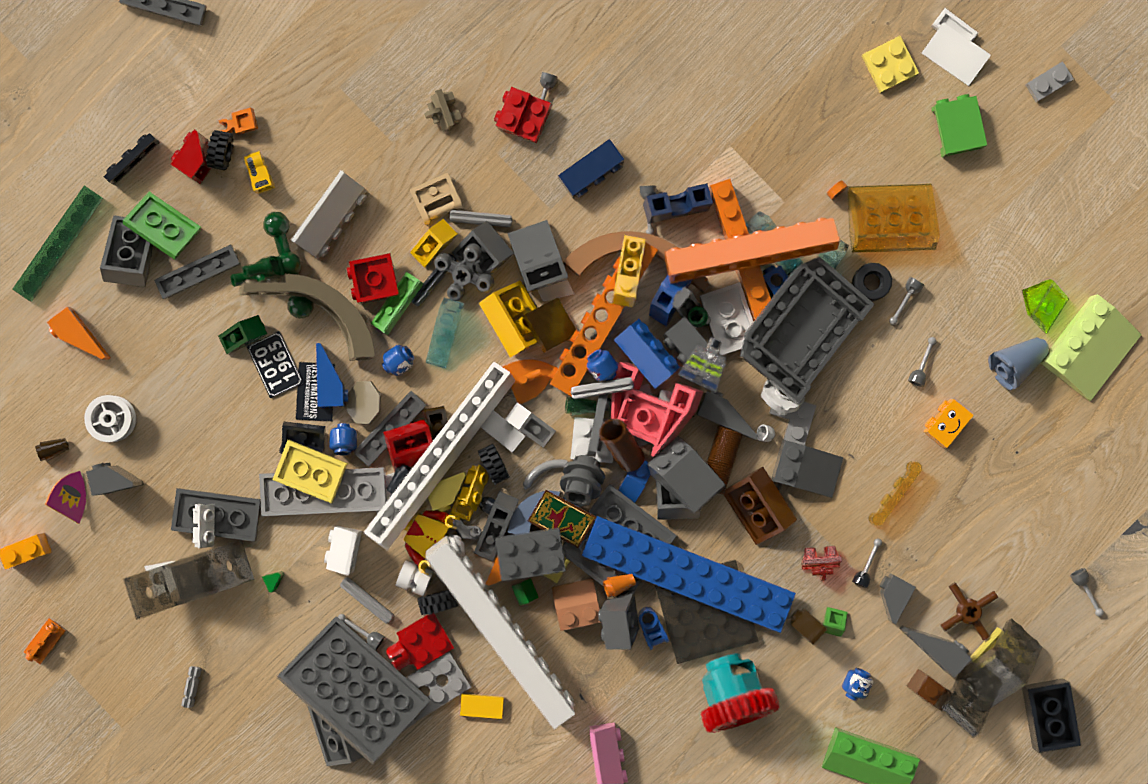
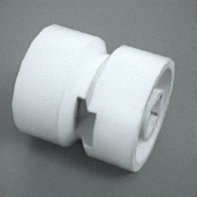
(412, 578)

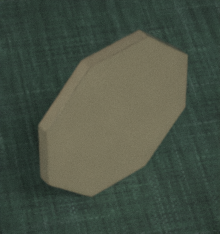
(364, 402)

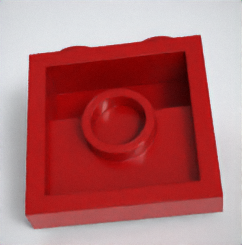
(522, 114)
(373, 278)

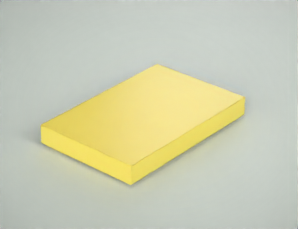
(310, 471)

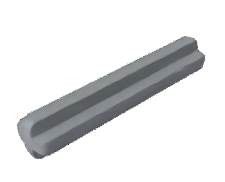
(480, 218)
(602, 388)
(366, 600)

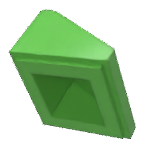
(835, 621)

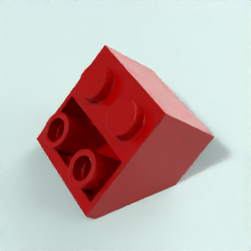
(192, 157)
(408, 443)

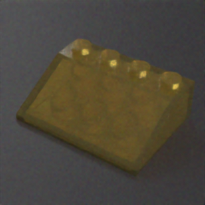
(892, 218)

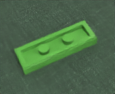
(396, 305)

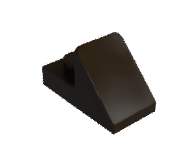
(436, 420)

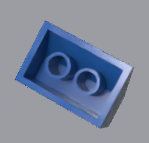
(647, 353)

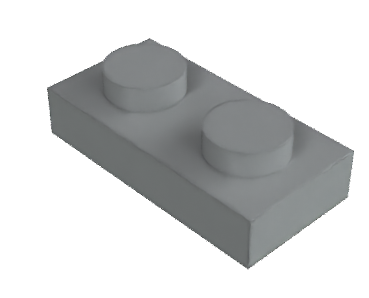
(1049, 81)

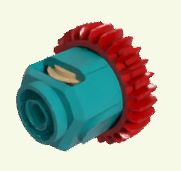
(735, 694)

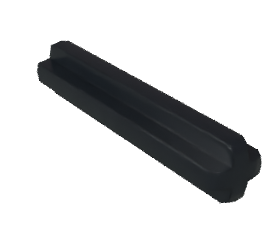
(429, 284)

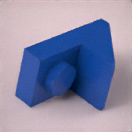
(635, 482)

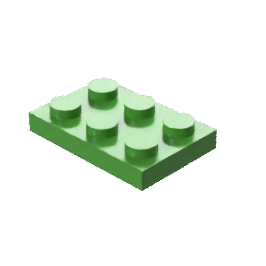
(161, 225)

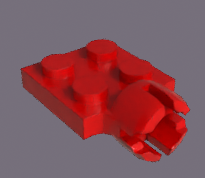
(420, 643)

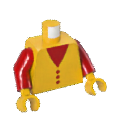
(424, 533)

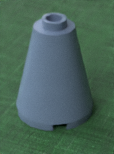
(1018, 361)

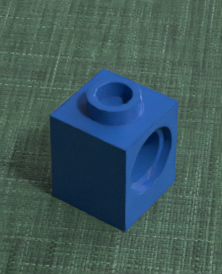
(772, 270)

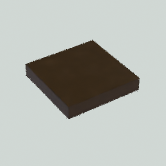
(550, 324)

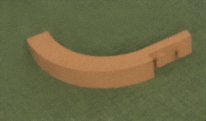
(612, 243)

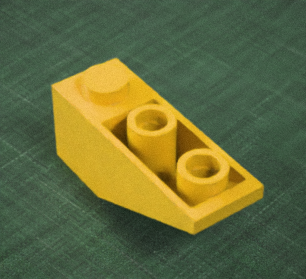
(628, 271)

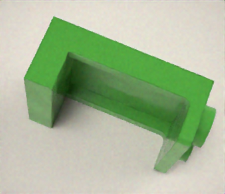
(959, 125)

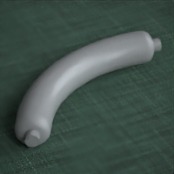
(557, 463)

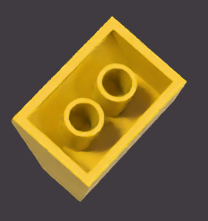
(505, 315)

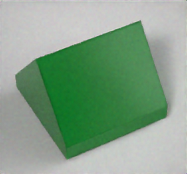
(273, 580)
(525, 591)

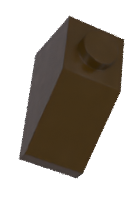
(807, 625)

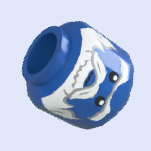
(398, 360)
(857, 684)

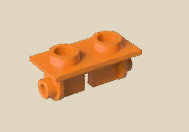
(44, 641)

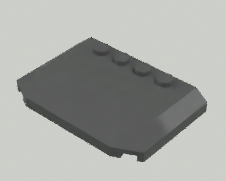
(803, 327)

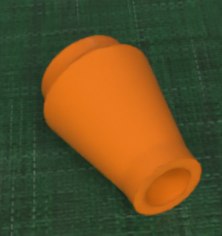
(618, 584)

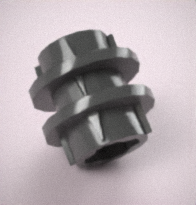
(582, 480)

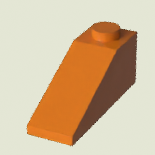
(71, 329)

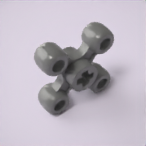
(458, 269)

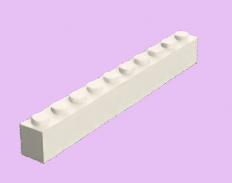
(440, 456)

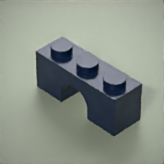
(665, 207)

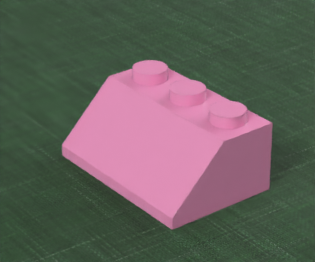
(607, 755)

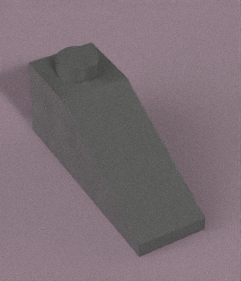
(721, 412)
(496, 525)

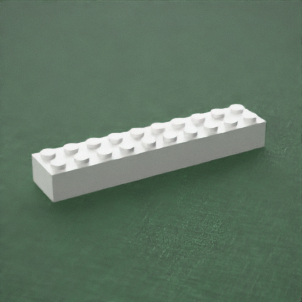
(500, 632)

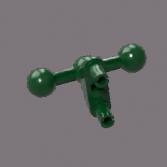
(273, 267)

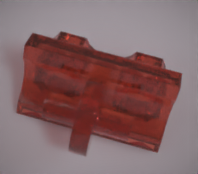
(829, 561)

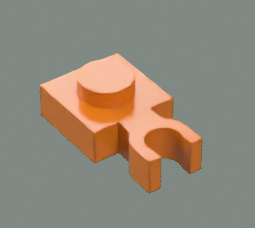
(241, 121)

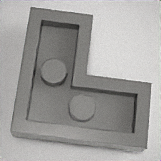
(798, 423)

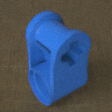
(653, 631)

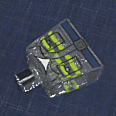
(704, 365)

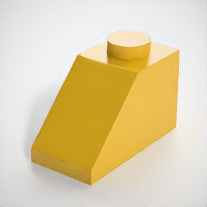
(433, 242)

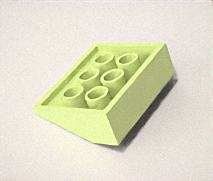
(1091, 347)

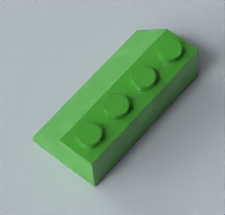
(868, 759)

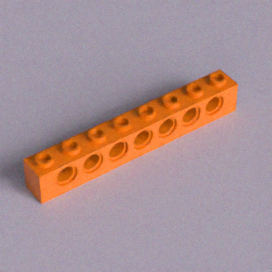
(558, 377)

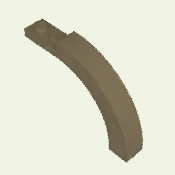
(332, 301)

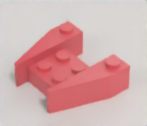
(649, 415)

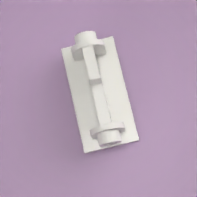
(203, 534)

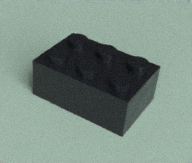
(1051, 715)

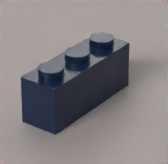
(591, 169)

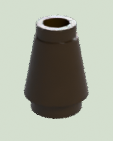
(50, 449)

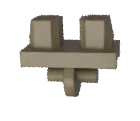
(439, 110)

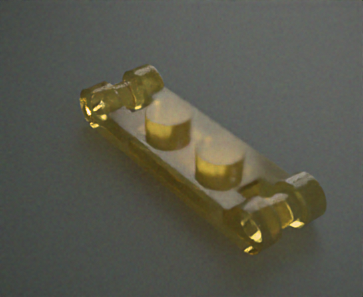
(890, 500)

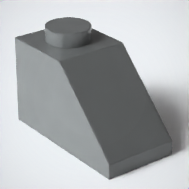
(895, 596)

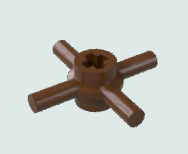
(976, 611)

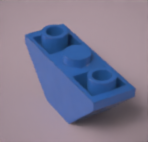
(661, 305)

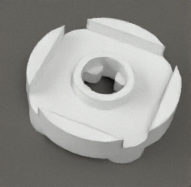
(777, 401)

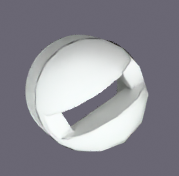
(765, 433)

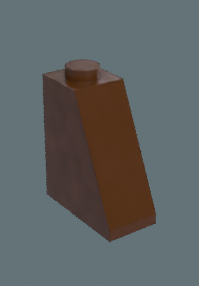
(928, 689)

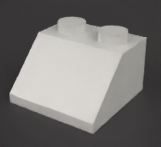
(343, 549)

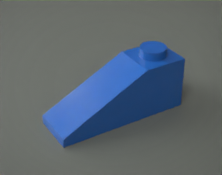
(330, 387)

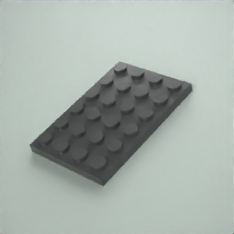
(354, 689)

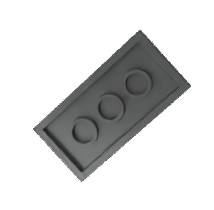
(234, 515)

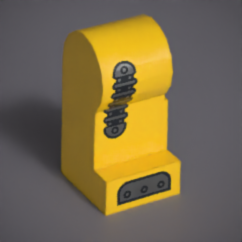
(258, 173)

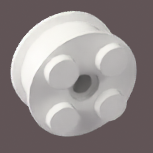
(122, 420)

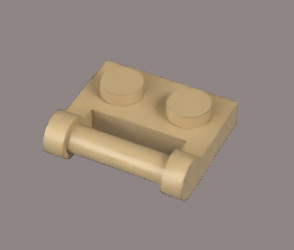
(433, 192)

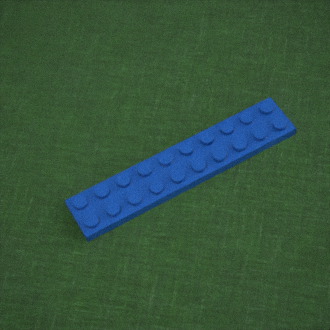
(688, 574)

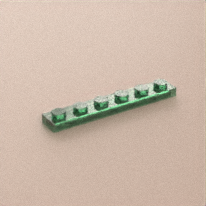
(57, 243)

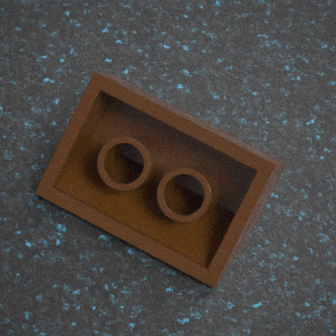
(759, 506)

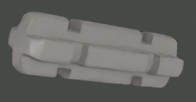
(191, 687)

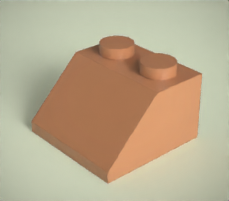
(576, 604)

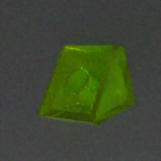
(1044, 303)

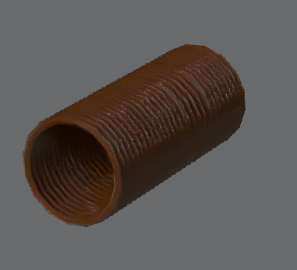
(621, 444)
(724, 453)

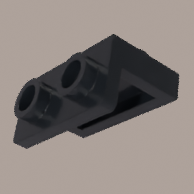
(305, 434)

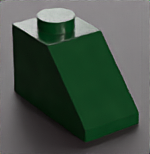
(242, 334)

